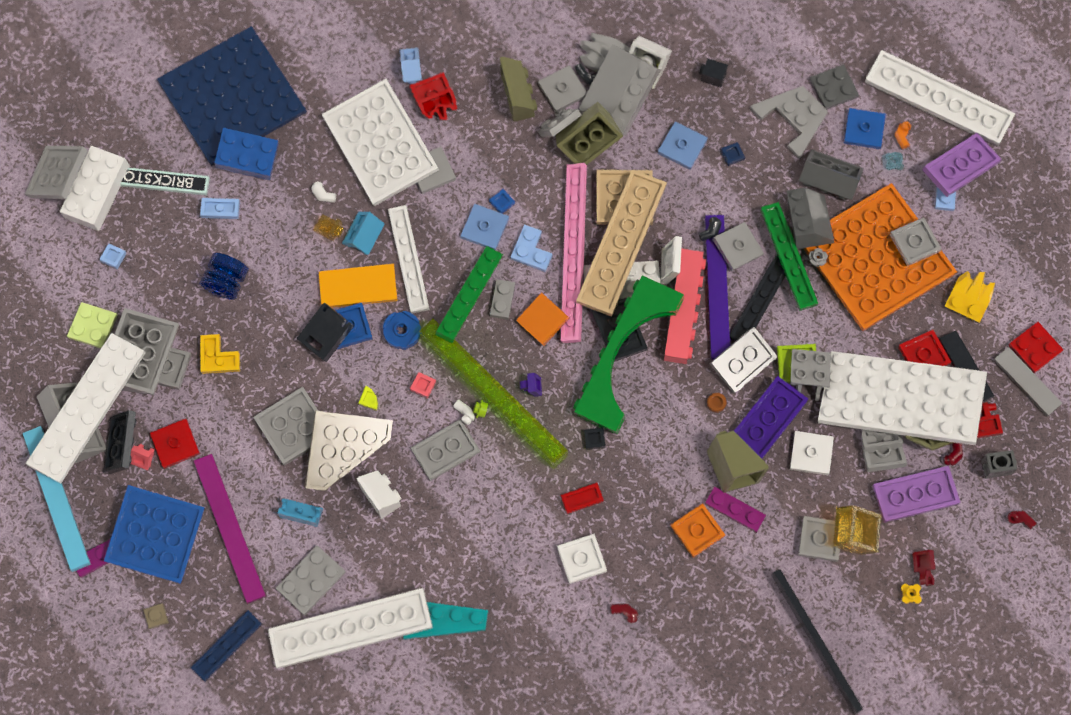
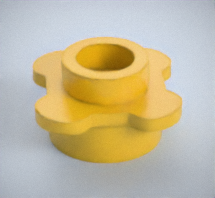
(907, 598)

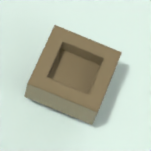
(156, 616)

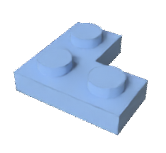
(526, 251)

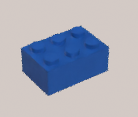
(246, 154)

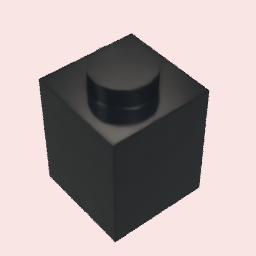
(713, 72)

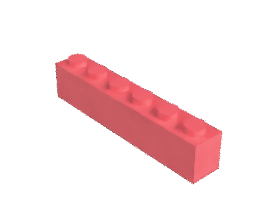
(680, 326)

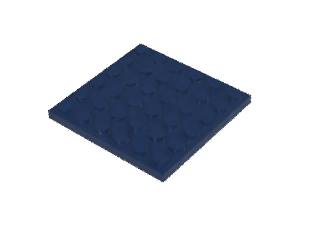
(232, 89)

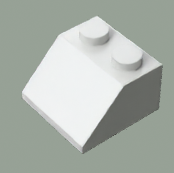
(651, 53)
(379, 493)

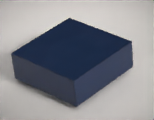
(732, 154)

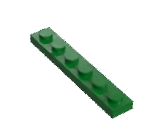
(789, 256)
(469, 294)

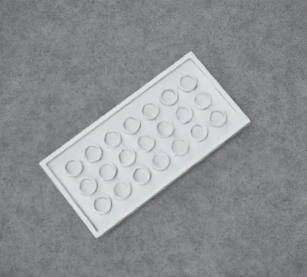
(903, 398)

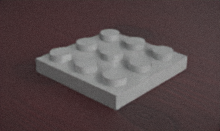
(56, 172)
(289, 425)

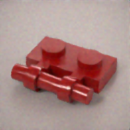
(989, 424)

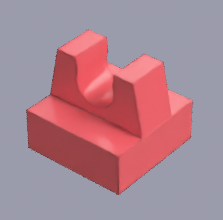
(141, 457)

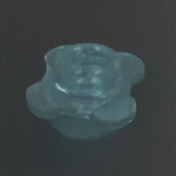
(898, 157)

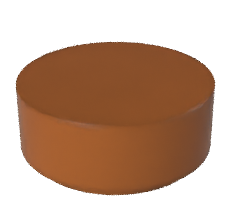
(716, 402)

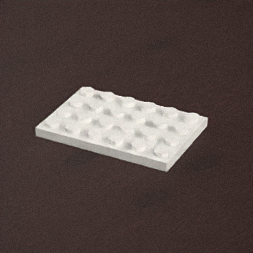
(380, 142)

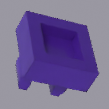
(532, 385)

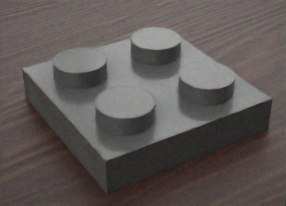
(834, 87)

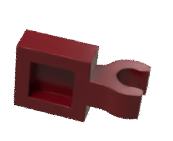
(924, 564)

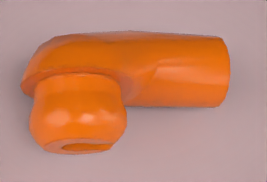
(901, 133)

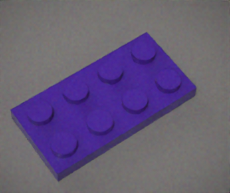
(770, 416)

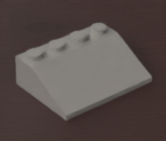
(621, 86)
(155, 338)

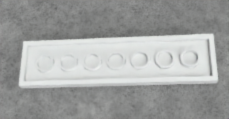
(939, 98)
(85, 408)
(350, 628)

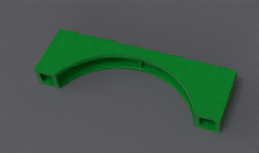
(647, 303)

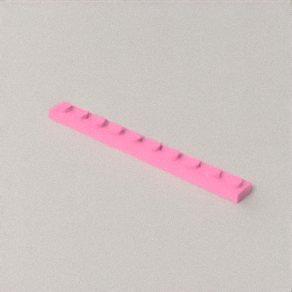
(573, 251)

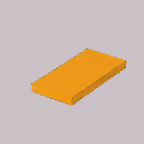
(358, 285)

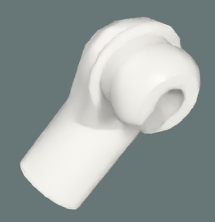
(321, 194)
(466, 410)

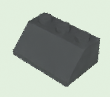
(831, 175)
(809, 218)

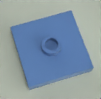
(682, 145)
(484, 227)

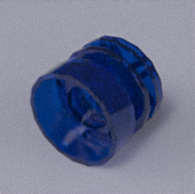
(224, 276)

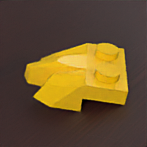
(971, 296)

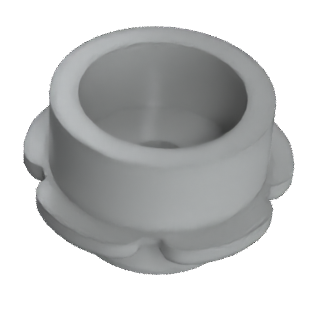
(813, 257)

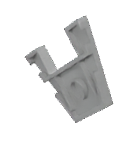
(800, 110)

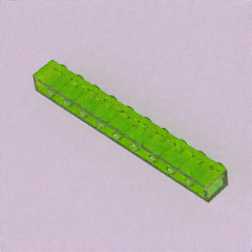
(495, 395)

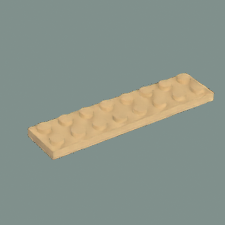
(621, 243)

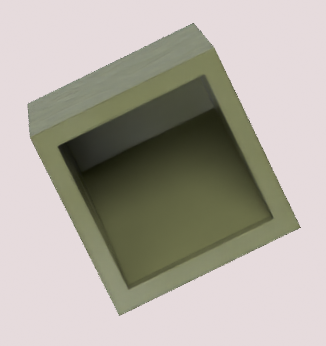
(735, 462)

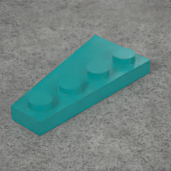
(452, 620)

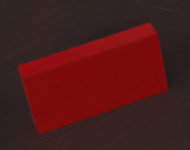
(582, 498)

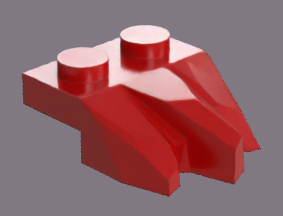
(434, 96)

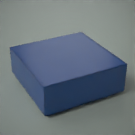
(502, 201)

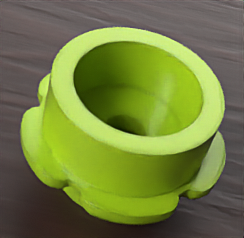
(480, 409)

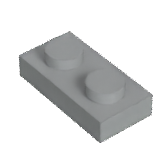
(502, 299)

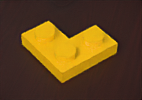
(213, 359)

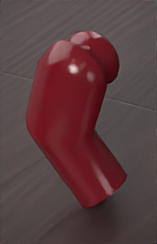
(955, 456)
(1017, 517)
(625, 609)

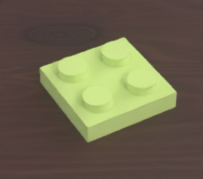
(92, 325)

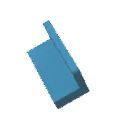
(363, 232)

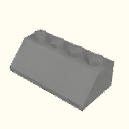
(52, 401)

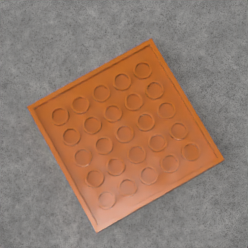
(866, 264)

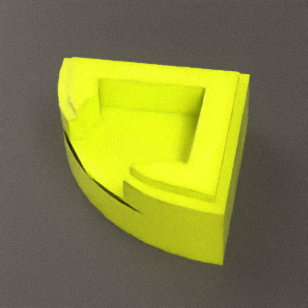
(368, 399)

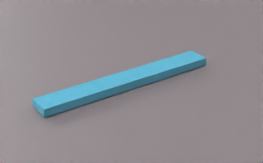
(60, 510)

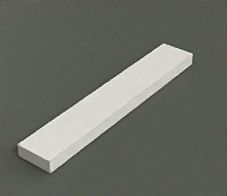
(408, 259)

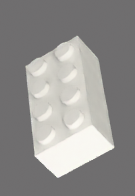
(95, 188)

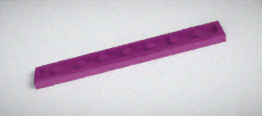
(230, 529)

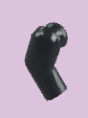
(583, 73)

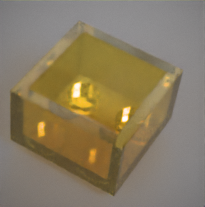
(857, 530)

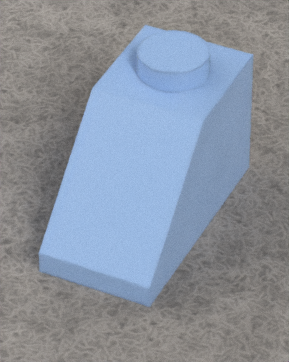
(410, 65)

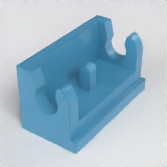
(300, 512)

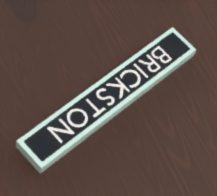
(166, 181)

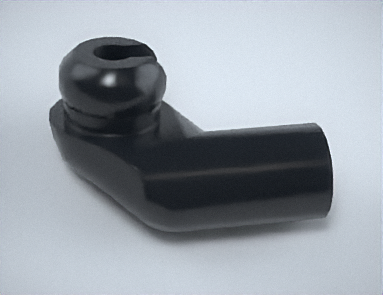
(713, 229)

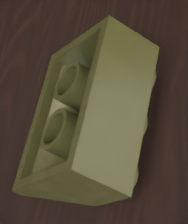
(517, 89)
(589, 135)

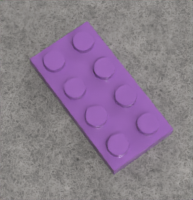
(961, 164)
(916, 494)

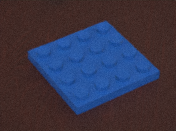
(154, 534)

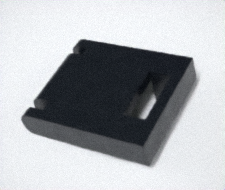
(328, 329)

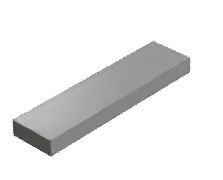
(1027, 381)

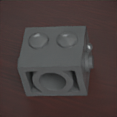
(999, 464)

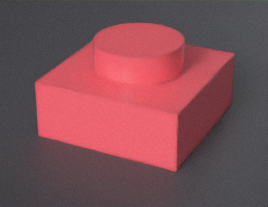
(423, 385)

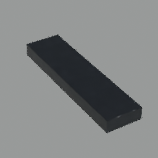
(961, 357)

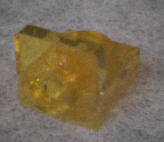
(329, 227)

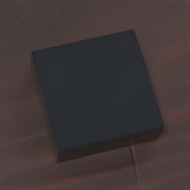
(594, 438)

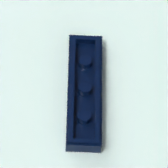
(226, 645)

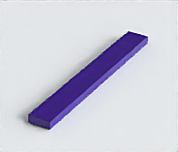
(717, 294)

